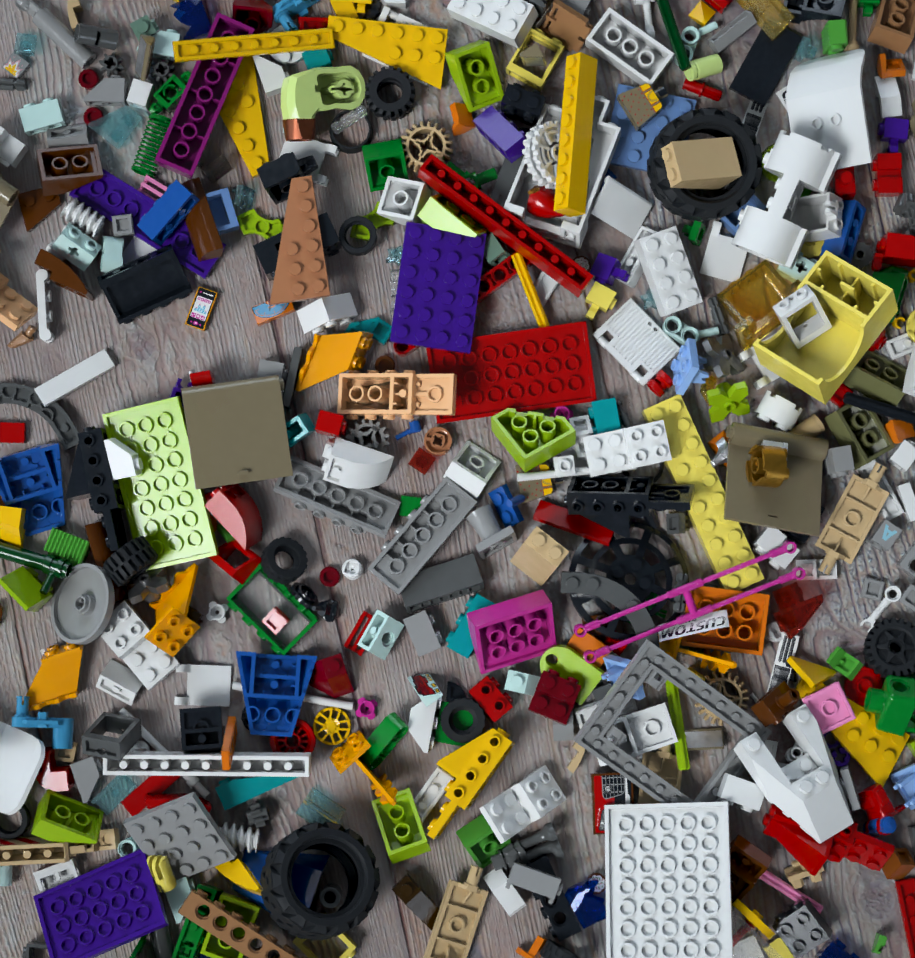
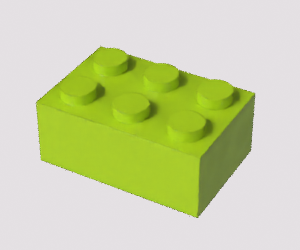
(216, 948)

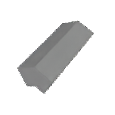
(732, 32)

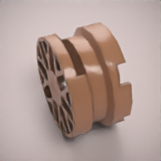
(437, 441)

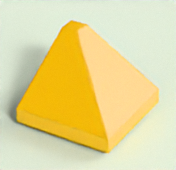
(702, 13)

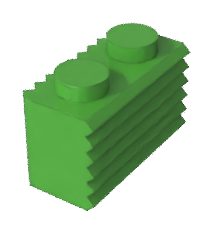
(834, 36)
(67, 546)

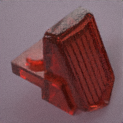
(793, 609)

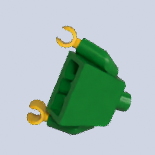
(897, 279)

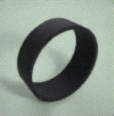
(356, 149)

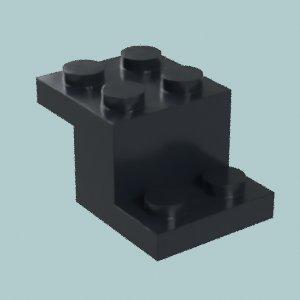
(202, 729)

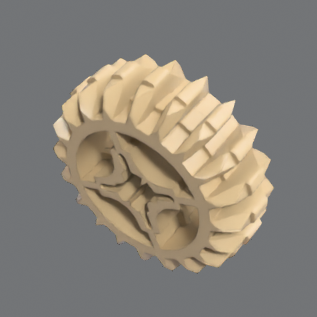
(432, 132)
(722, 688)

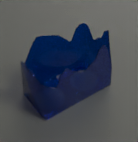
(194, 15)
(586, 906)

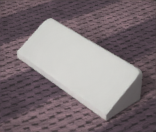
(631, 260)

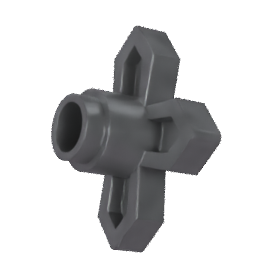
(720, 357)
(148, 586)

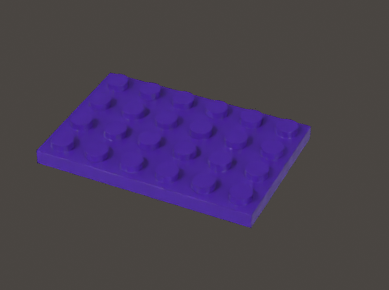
(437, 289)
(101, 909)

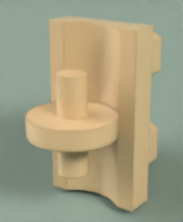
(797, 872)

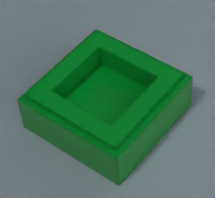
(408, 504)

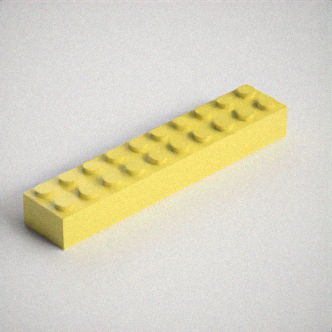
(690, 464)

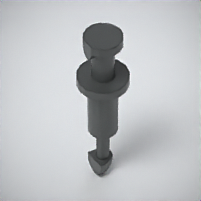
(624, 416)

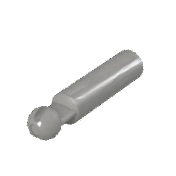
(57, 33)

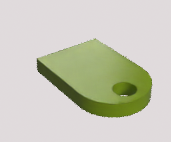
(573, 665)

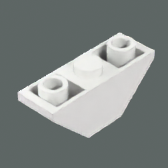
(421, 723)

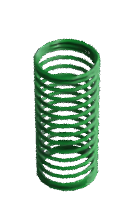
(157, 119)

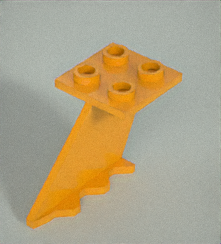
(332, 356)
(171, 610)
(713, 660)
(56, 677)
(349, 753)

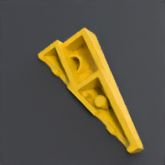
(12, 525)

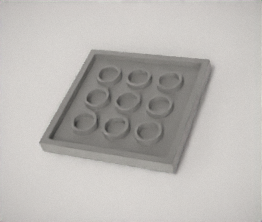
(183, 834)

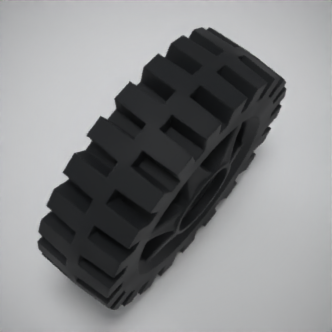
(878, 650)

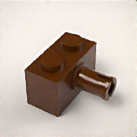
(775, 704)

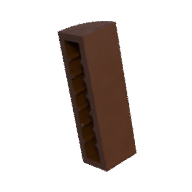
(202, 225)
(101, 553)

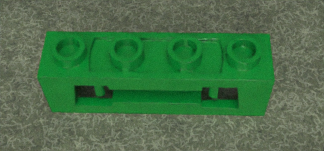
(192, 935)

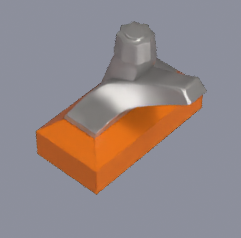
(719, 445)

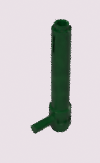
(46, 563)

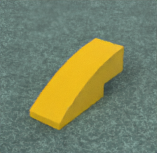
(240, 875)

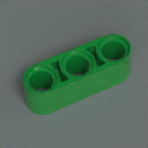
(384, 740)

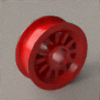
(309, 732)

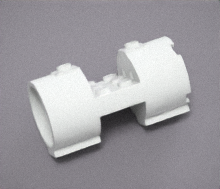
(799, 165)

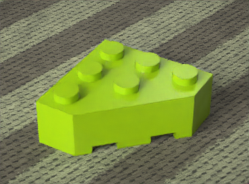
(532, 436)

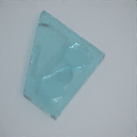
(116, 125)

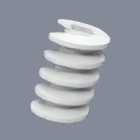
(83, 218)
(241, 838)

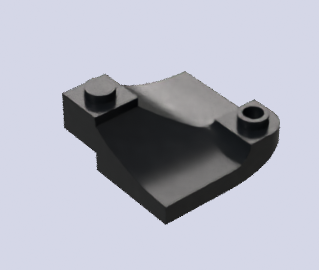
(815, 9)

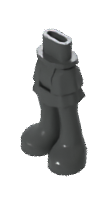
(517, 852)

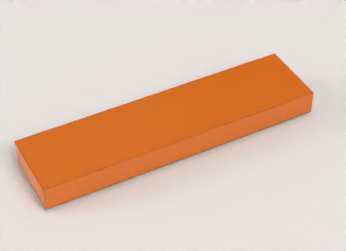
(229, 743)

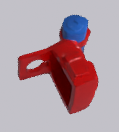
(879, 811)

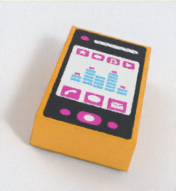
(201, 308)

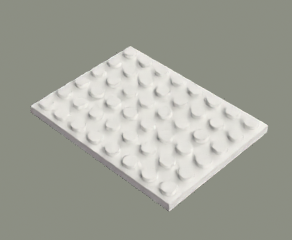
(668, 880)

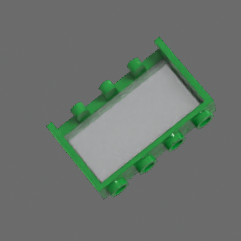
(259, 597)

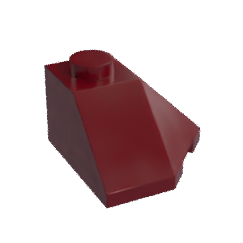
(253, 13)
(331, 676)

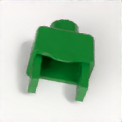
(893, 705)

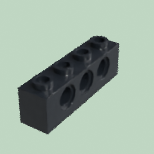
(570, 925)

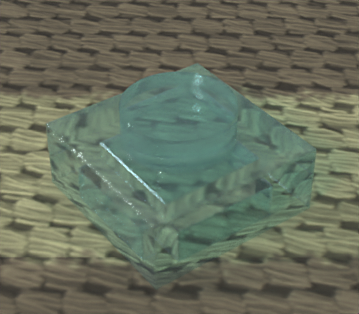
(25, 44)

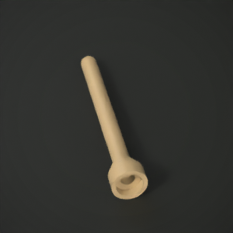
(852, 43)

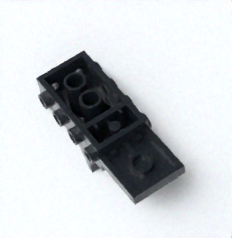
(93, 479)
(619, 508)

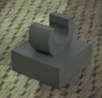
(676, 523)

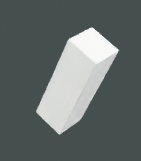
(907, 500)

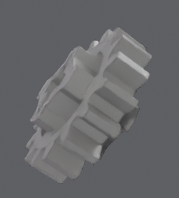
(374, 429)

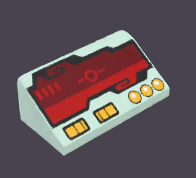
(425, 688)

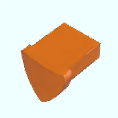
(889, 67)
(462, 119)
(899, 430)
(534, 950)

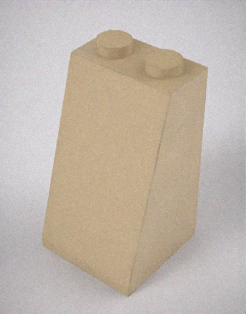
(701, 163)
(539, 556)

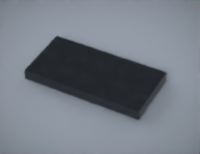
(764, 66)

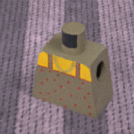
(642, 104)
(536, 488)

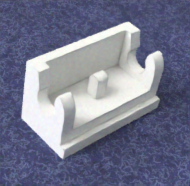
(56, 874)

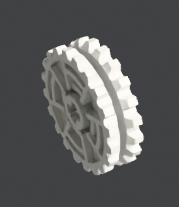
(542, 153)

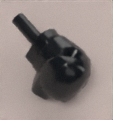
(327, 609)

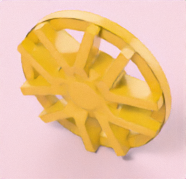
(331, 726)

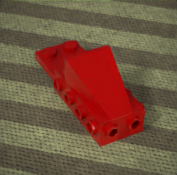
(812, 855)

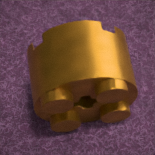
(767, 466)

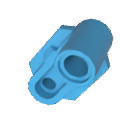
(287, 9)
(62, 727)

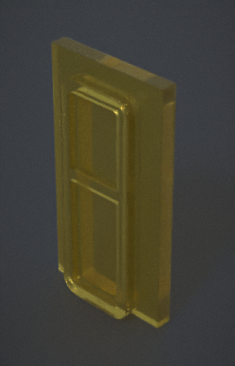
(769, 14)

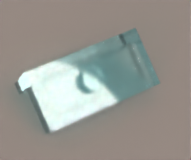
(114, 793)
(320, 808)

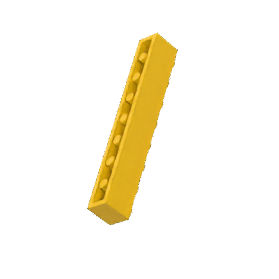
(575, 135)

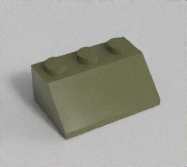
(878, 378)
(861, 431)

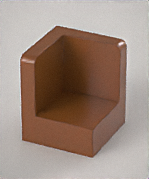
(898, 864)

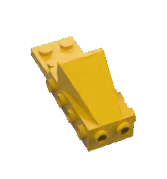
(463, 765)

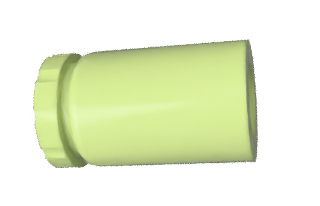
(704, 67)

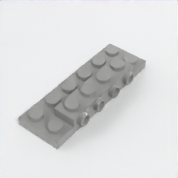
(356, 508)
(421, 535)

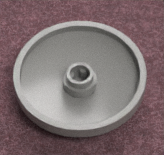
(82, 604)

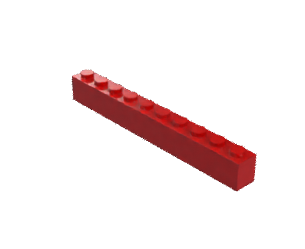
(504, 225)

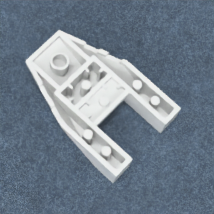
(806, 787)

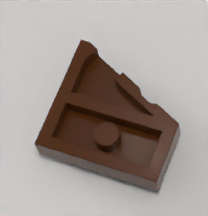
(37, 207)

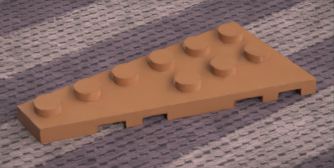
(301, 259)

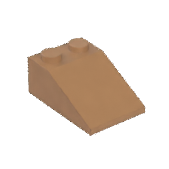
(893, 25)

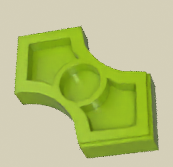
(252, 223)
(361, 232)

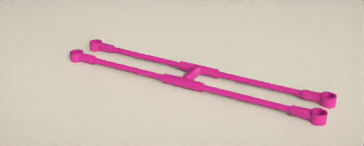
(693, 611)

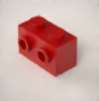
(490, 698)

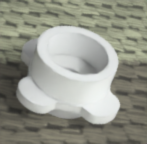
(212, 612)

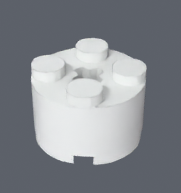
(778, 411)

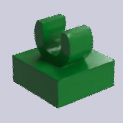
(868, 6)
(694, 233)

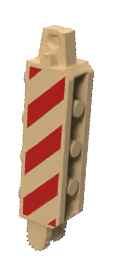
(37, 851)

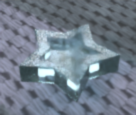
(394, 256)
(648, 300)

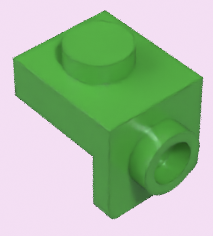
(844, 663)

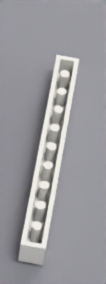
(210, 764)

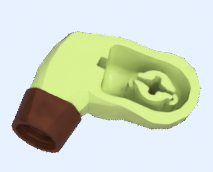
(314, 92)

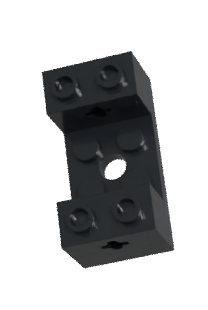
(268, 249)

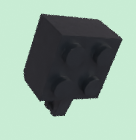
(277, 174)

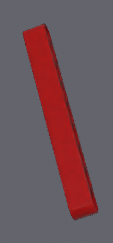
(493, 284)

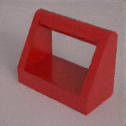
(241, 572)

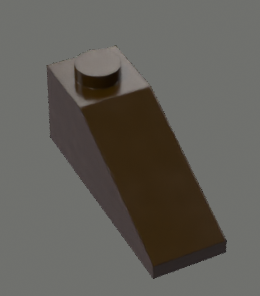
(416, 900)

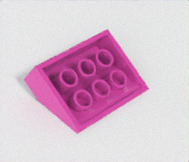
(512, 631)

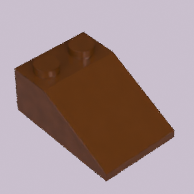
(68, 168)

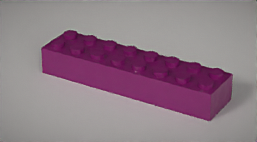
(200, 104)

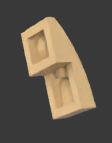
(74, 7)
(573, 764)
(107, 840)

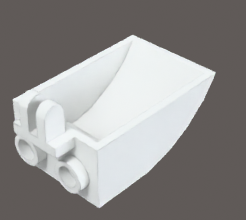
(820, 216)
(354, 464)

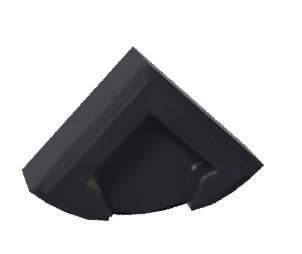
(454, 691)

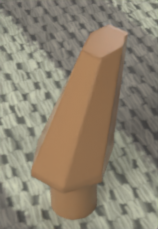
(23, 337)

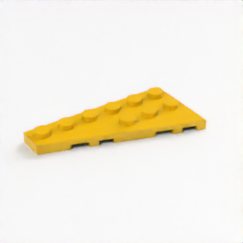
(404, 46)
(244, 117)
(870, 747)

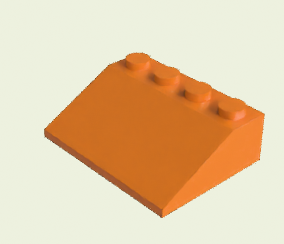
(746, 621)

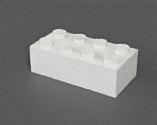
(501, 19)
(628, 48)
(668, 271)

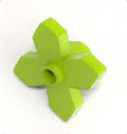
(727, 399)

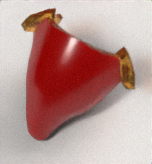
(542, 202)

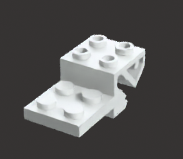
(627, 448)
(127, 640)
(645, 730)
(522, 803)

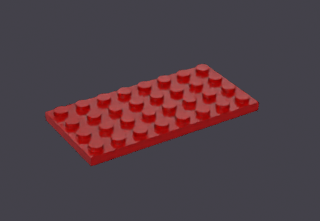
(519, 371)

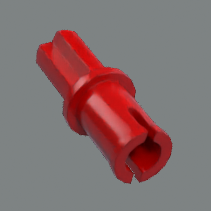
(702, 89)

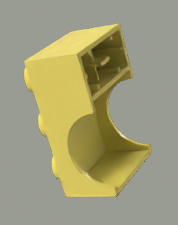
(858, 313)

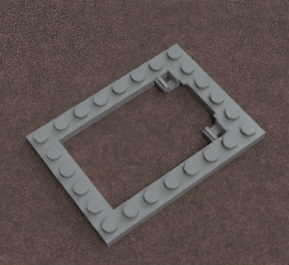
(642, 669)

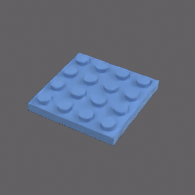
(635, 145)

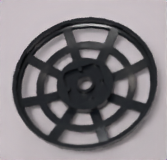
(623, 566)

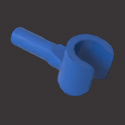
(415, 427)

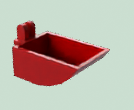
(894, 250)
(236, 513)

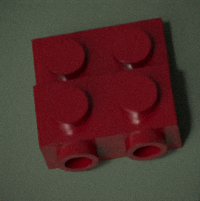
(555, 696)

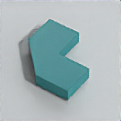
(379, 328)

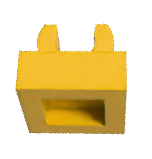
(361, 5)

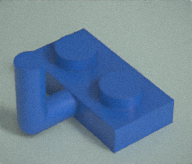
(507, 505)

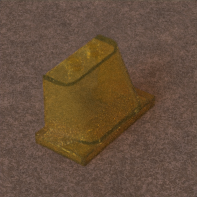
(751, 302)

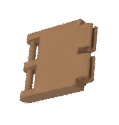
(567, 26)

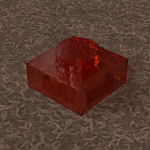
(422, 461)

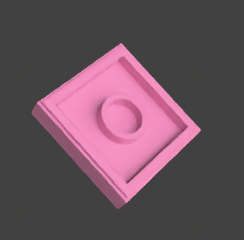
(829, 707)

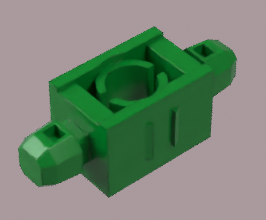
(164, 89)

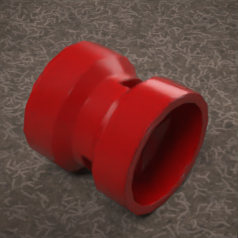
(660, 383)

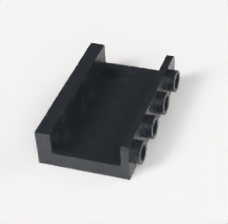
(145, 284)

